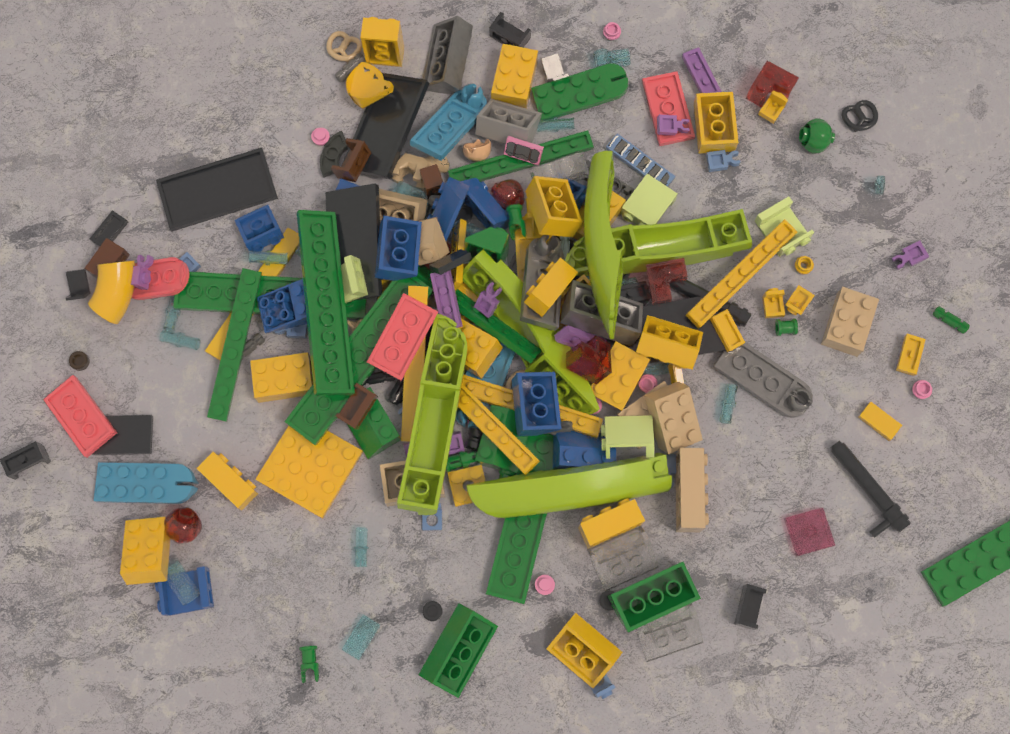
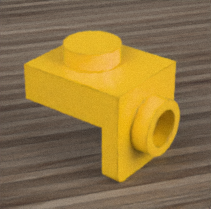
(773, 106)
(799, 300)
(773, 303)

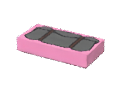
(523, 150)

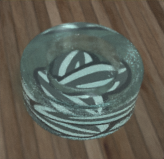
(879, 184)

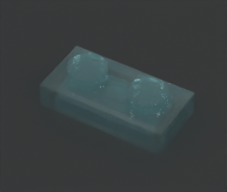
(182, 583)
(361, 637)

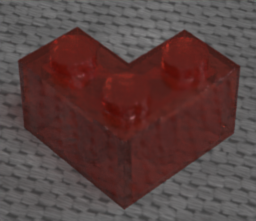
(769, 79)
(662, 274)
(590, 359)

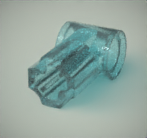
(618, 57)

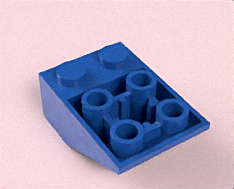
(283, 307)

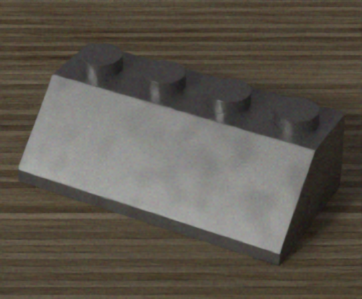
(447, 55)
(582, 313)

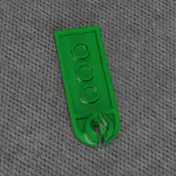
(580, 91)

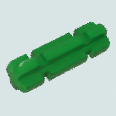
(951, 319)

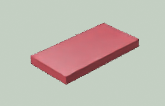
(666, 97)
(402, 336)
(80, 416)

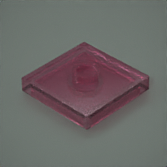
(809, 532)

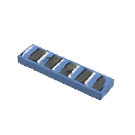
(638, 160)

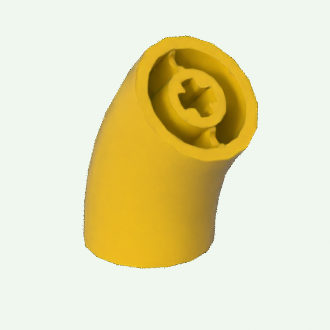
(113, 290)

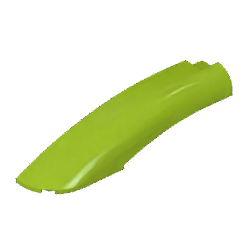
(693, 240)
(602, 256)
(571, 388)
(434, 418)
(572, 487)

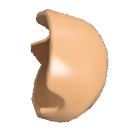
(477, 151)

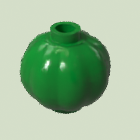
(816, 136)

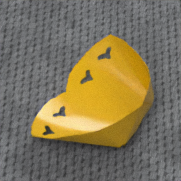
(364, 88)

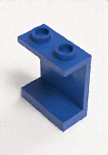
(171, 605)

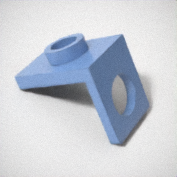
(425, 527)
(605, 689)

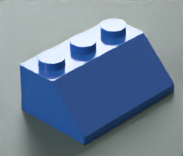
(449, 204)
(484, 205)
(398, 248)
(536, 403)
(578, 450)

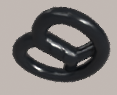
(860, 115)

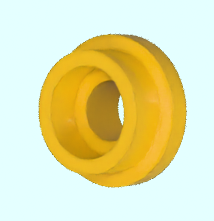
(806, 260)

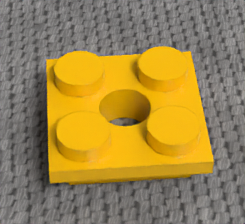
(459, 477)

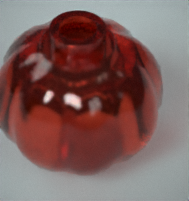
(508, 193)
(182, 525)

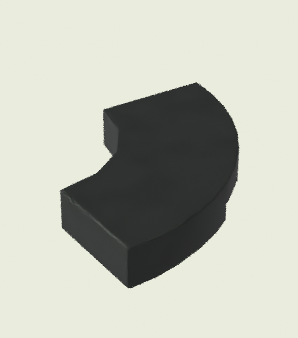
(332, 152)

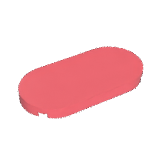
(168, 278)

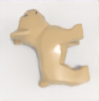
(412, 164)

